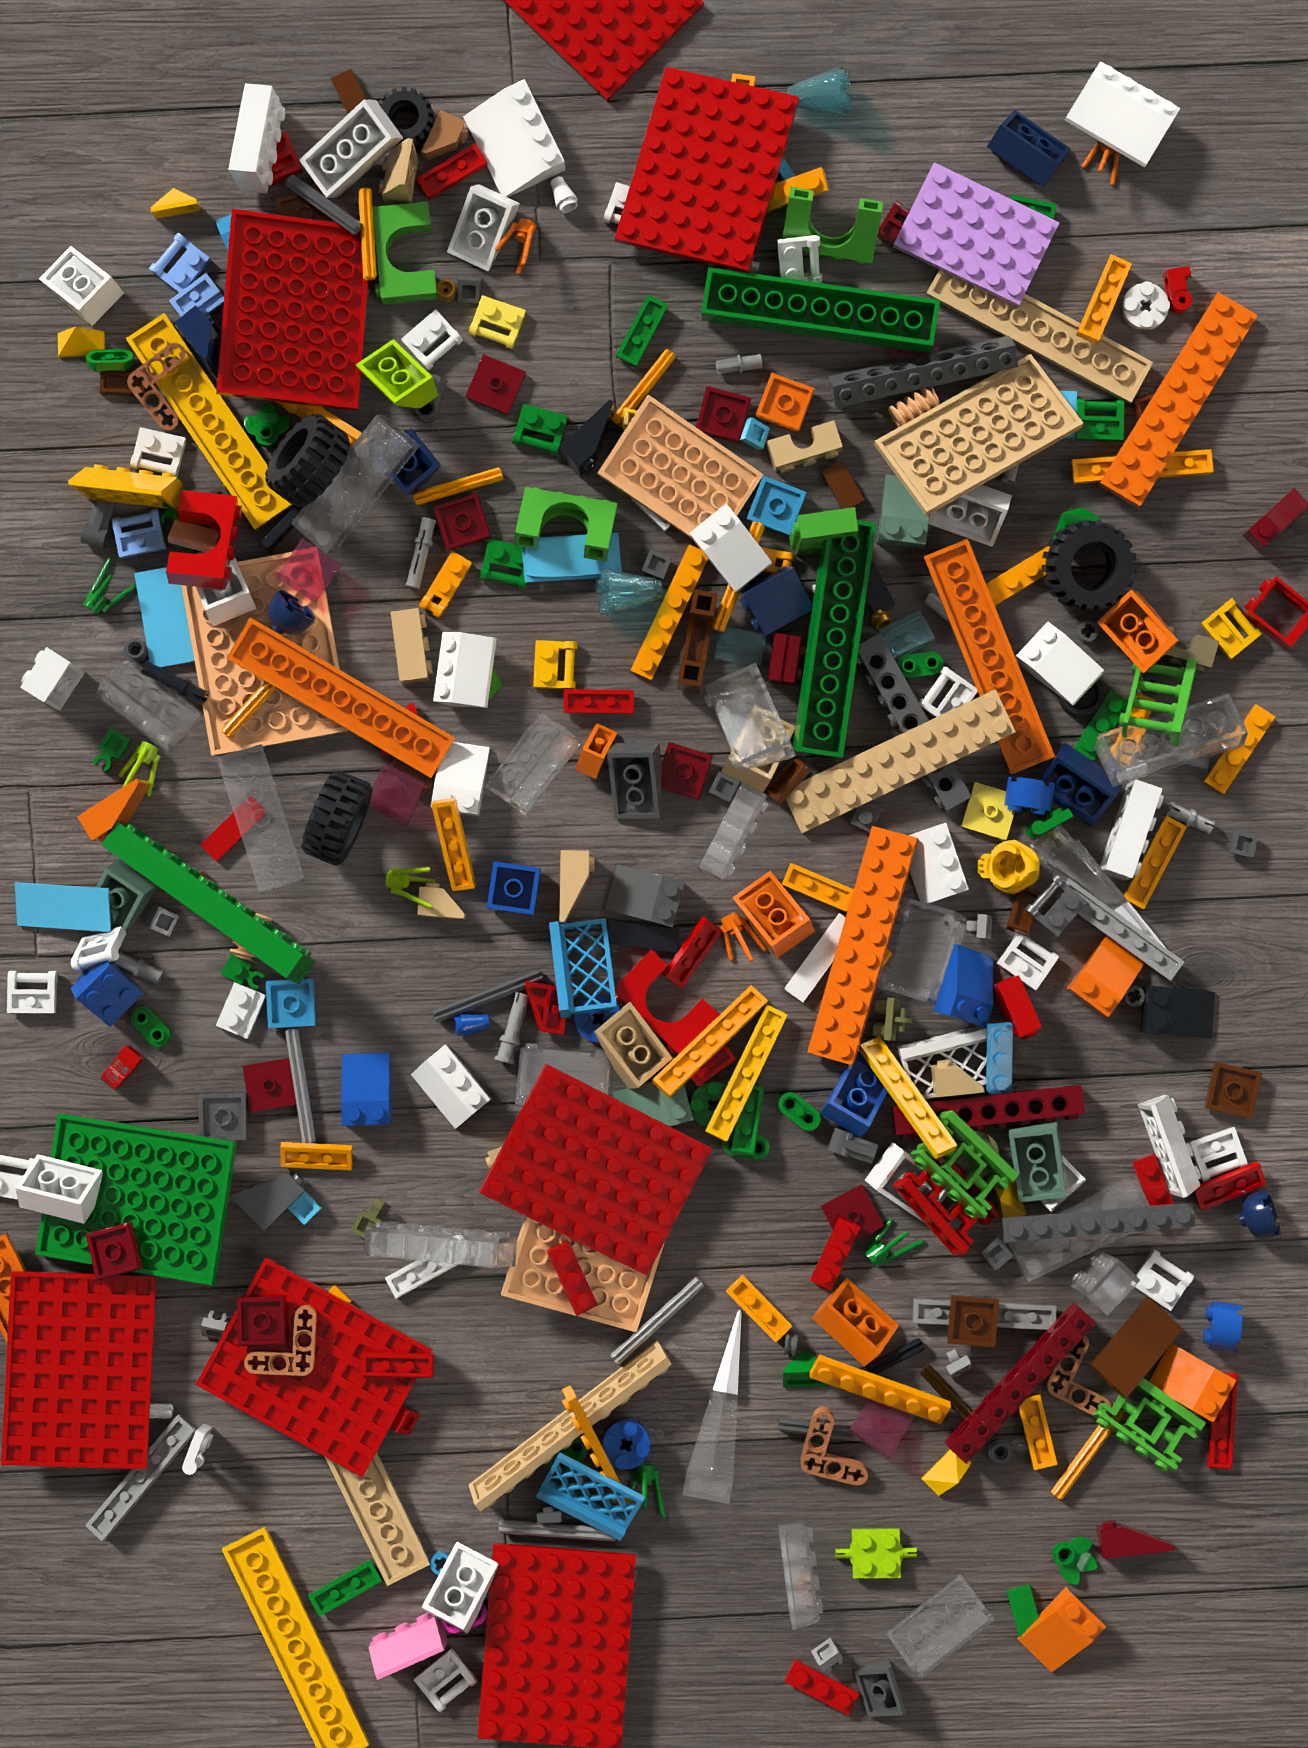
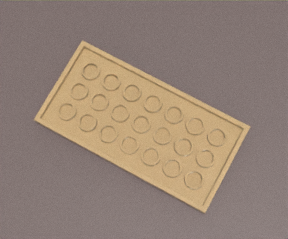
(978, 434)

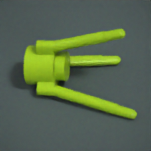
(144, 753)
(399, 879)

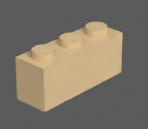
(411, 645)

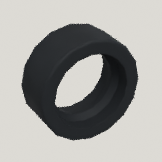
(1084, 712)

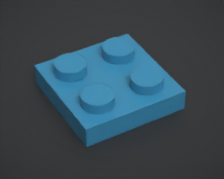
(776, 505)
(290, 1003)

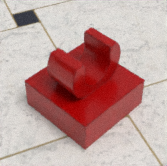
(405, 1421)

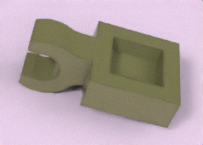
(368, 1218)

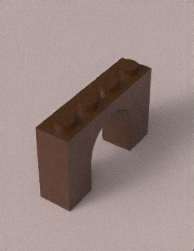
(697, 641)

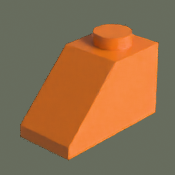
(595, 751)

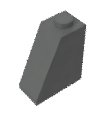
(270, 1199)

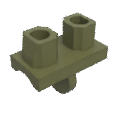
(889, 1029)

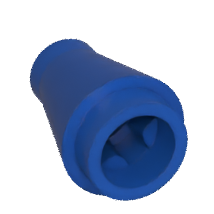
(469, 1024)

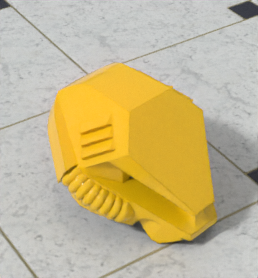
(1010, 866)

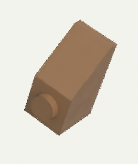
(444, 136)

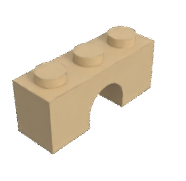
(786, 455)

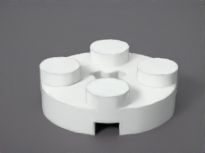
(1143, 319)

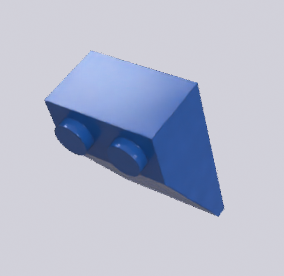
(967, 987)
(366, 1089)
(855, 1097)

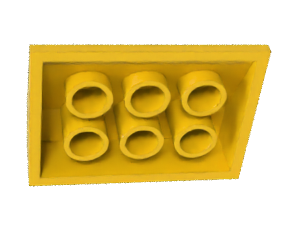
(127, 487)

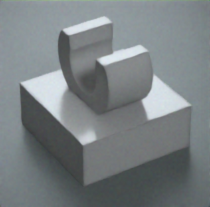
(982, 926)
(214, 1328)
(958, 1365)
(827, 1655)

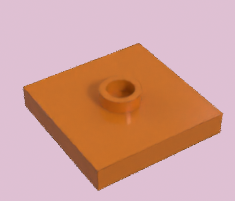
(785, 402)

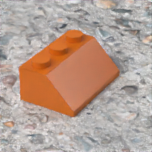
(855, 1322)

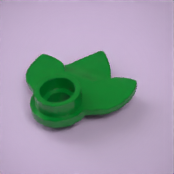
(266, 422)
(1077, 1559)

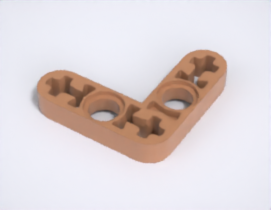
(150, 379)
(290, 1357)
(1070, 1386)
(819, 1453)

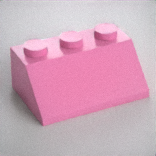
(407, 1645)

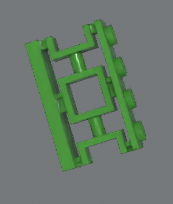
(979, 1154)
(1159, 1405)

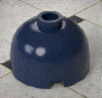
(288, 614)
(1260, 1215)

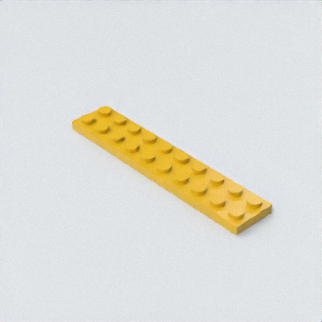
(210, 422)
(294, 1642)

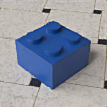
(514, 888)
(106, 991)

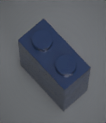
(775, 600)

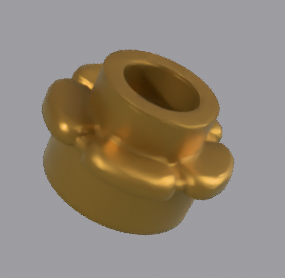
(446, 284)
(880, 619)

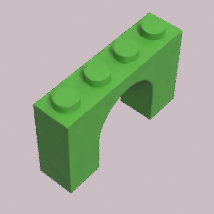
(389, 224)
(855, 245)
(542, 505)
(815, 527)

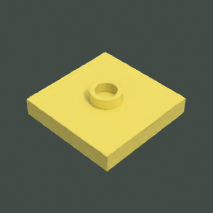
(987, 812)

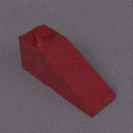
(1276, 520)
(1121, 1541)

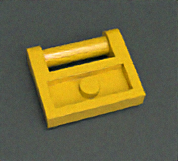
(1221, 629)
(547, 664)

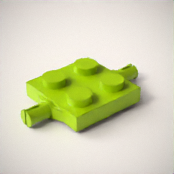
(876, 1553)

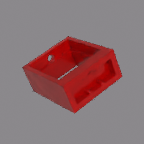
(1289, 594)
(1017, 1007)

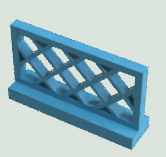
(562, 972)
(586, 1505)

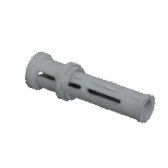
(510, 1039)

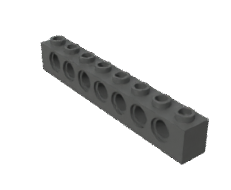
(923, 371)
(876, 648)

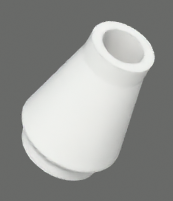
(564, 197)

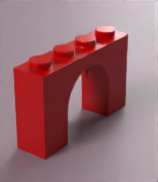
(212, 567)
(675, 1034)

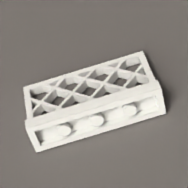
(941, 1044)

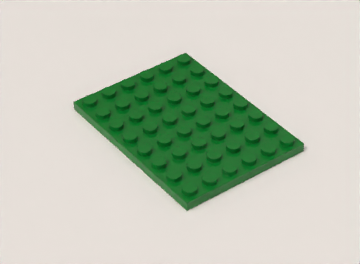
(160, 1181)

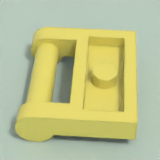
(498, 315)

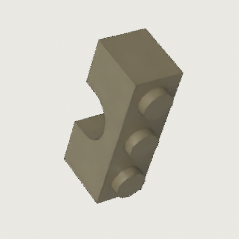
(1200, 648)

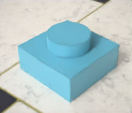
(755, 433)
(304, 1207)

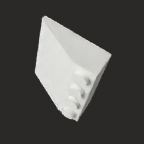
(1122, 114)
(514, 140)
(1169, 1145)

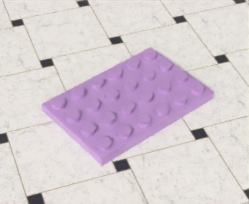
(976, 234)

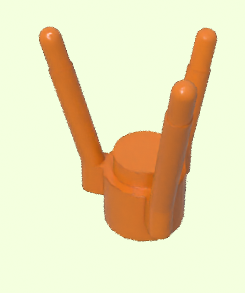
(1107, 150)
(523, 233)
(733, 924)

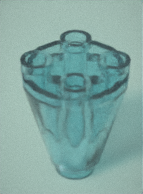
(824, 92)
(625, 591)

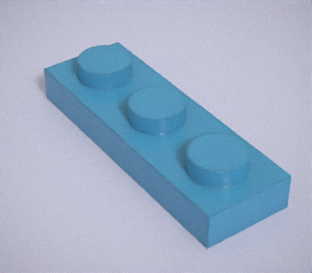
(999, 1058)

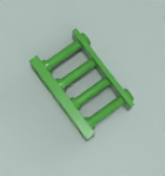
(1176, 710)

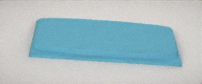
(564, 559)
(164, 619)
(63, 907)

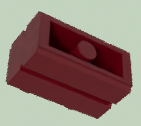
(785, 659)

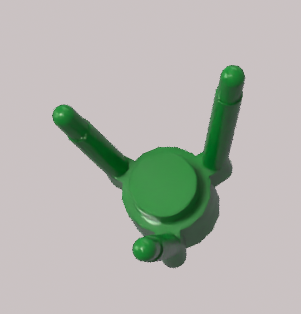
(96, 600)
(879, 1252)
(645, 1474)

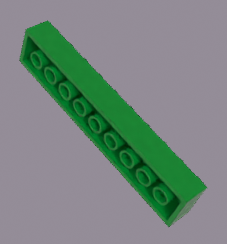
(820, 310)
(834, 642)
(209, 901)

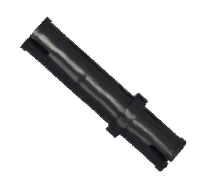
(182, 686)

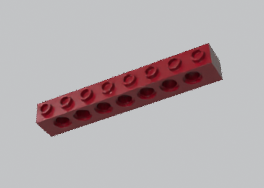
(1072, 1107)
(1019, 1382)

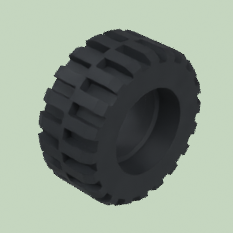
(307, 460)
(1118, 568)
(337, 817)

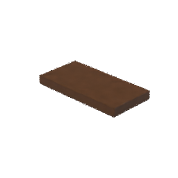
(1135, 1347)

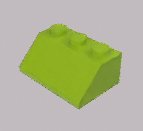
(399, 376)

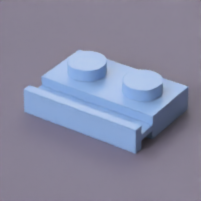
(200, 293)

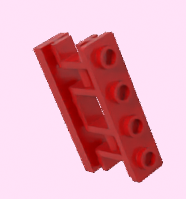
(935, 1215)

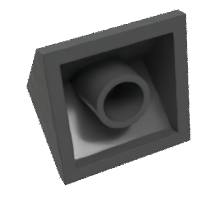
(879, 1690)

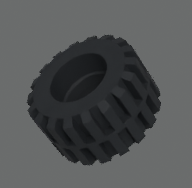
(415, 103)

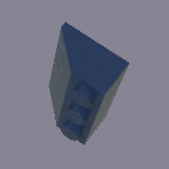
(1028, 148)
(201, 335)
(1079, 784)

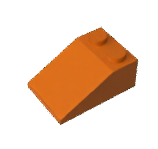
(1138, 630)
(117, 807)
(774, 914)
(1105, 977)
(1192, 1382)
(1061, 1630)

